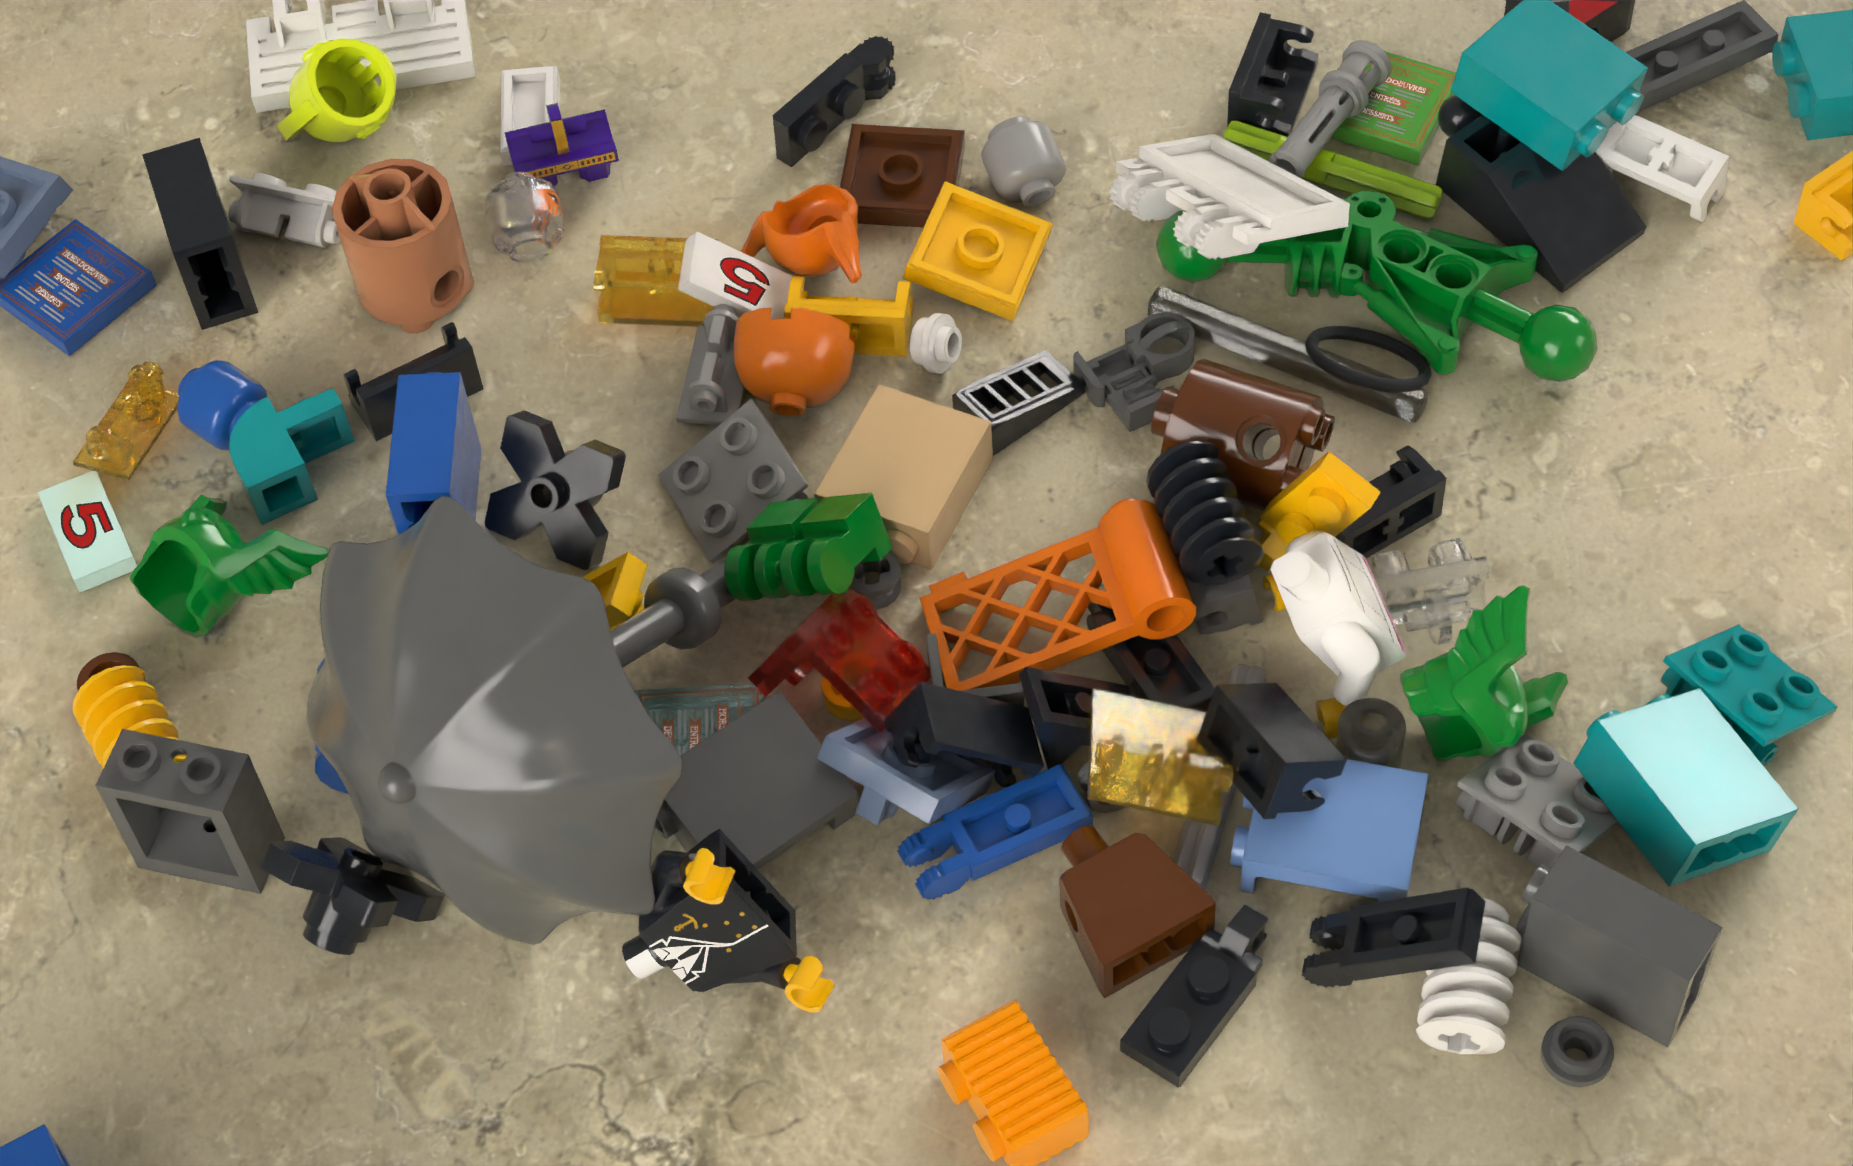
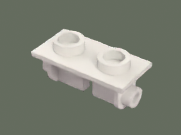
(268, 201)

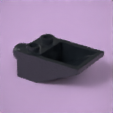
(1567, 215)

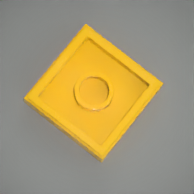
(978, 251)

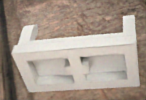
(1666, 162)

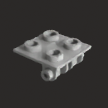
(732, 479)
(1538, 793)

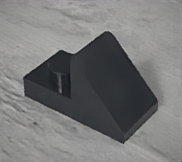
(1062, 710)

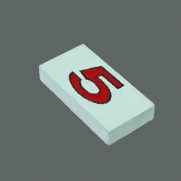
(87, 531)

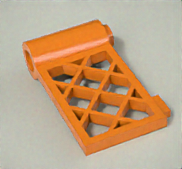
(1140, 583)

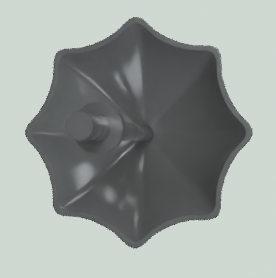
(496, 720)

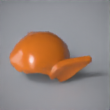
(810, 233)

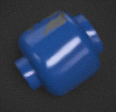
(215, 399)

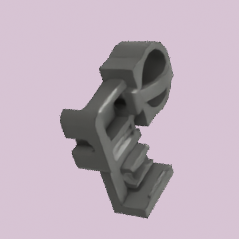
(1132, 387)

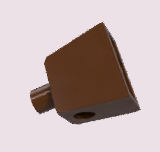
(1129, 906)

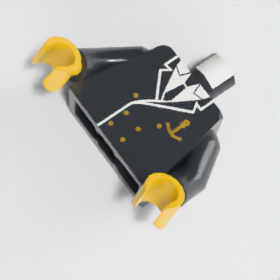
(722, 926)

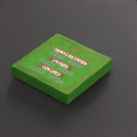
(1401, 111)

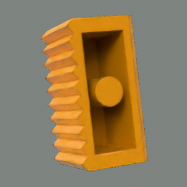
(1013, 1087)

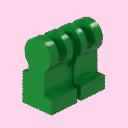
(806, 547)

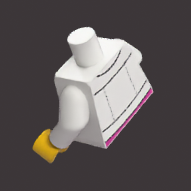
(1336, 616)

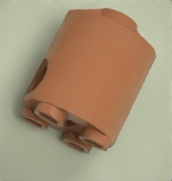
(403, 242)

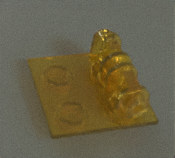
(1150, 759)

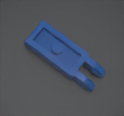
(997, 831)

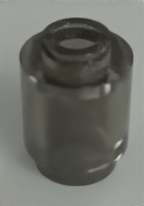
(1372, 732)

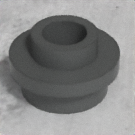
(1584, 1035)

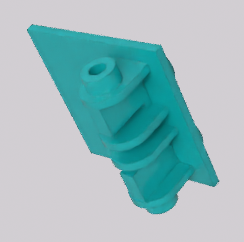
(1749, 686)

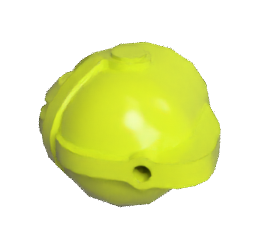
(337, 95)

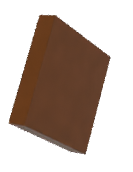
(900, 171)

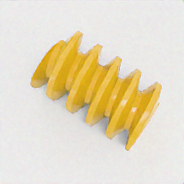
(119, 701)

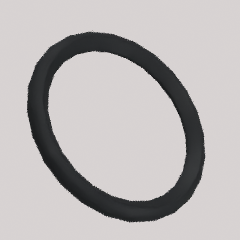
(1362, 379)

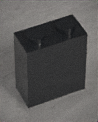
(200, 233)

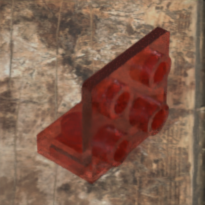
(852, 652)

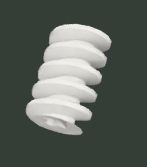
(1467, 1002)

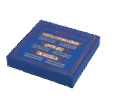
(73, 287)

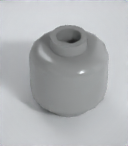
(1023, 161)

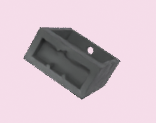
(191, 816)

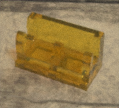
(641, 283)

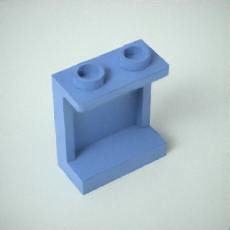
(1350, 844)

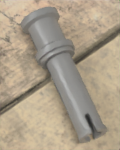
(1341, 96)

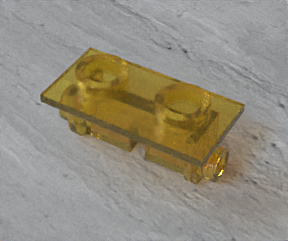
(130, 424)

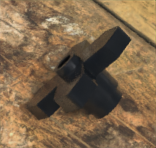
(555, 489)
(348, 891)

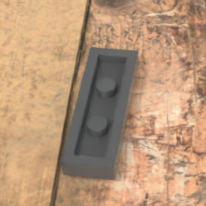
(1702, 51)

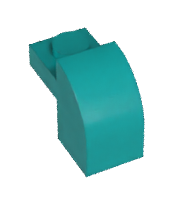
(275, 446)

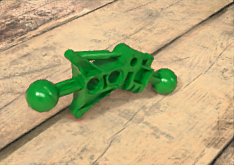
(1417, 283)

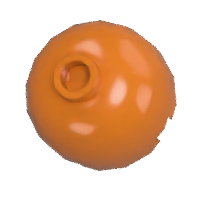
(794, 359)

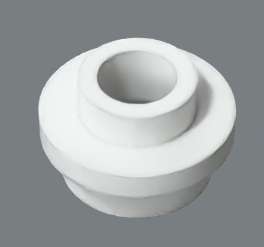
(935, 342)

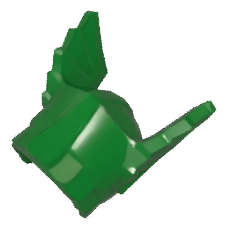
(203, 567)
(1472, 694)

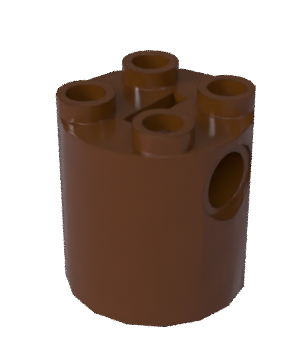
(1239, 417)

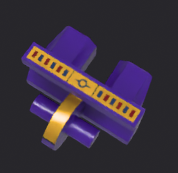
(564, 146)

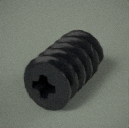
(1203, 514)

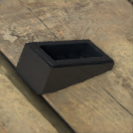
(1019, 419)

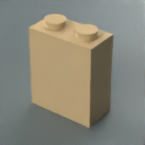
(917, 464)

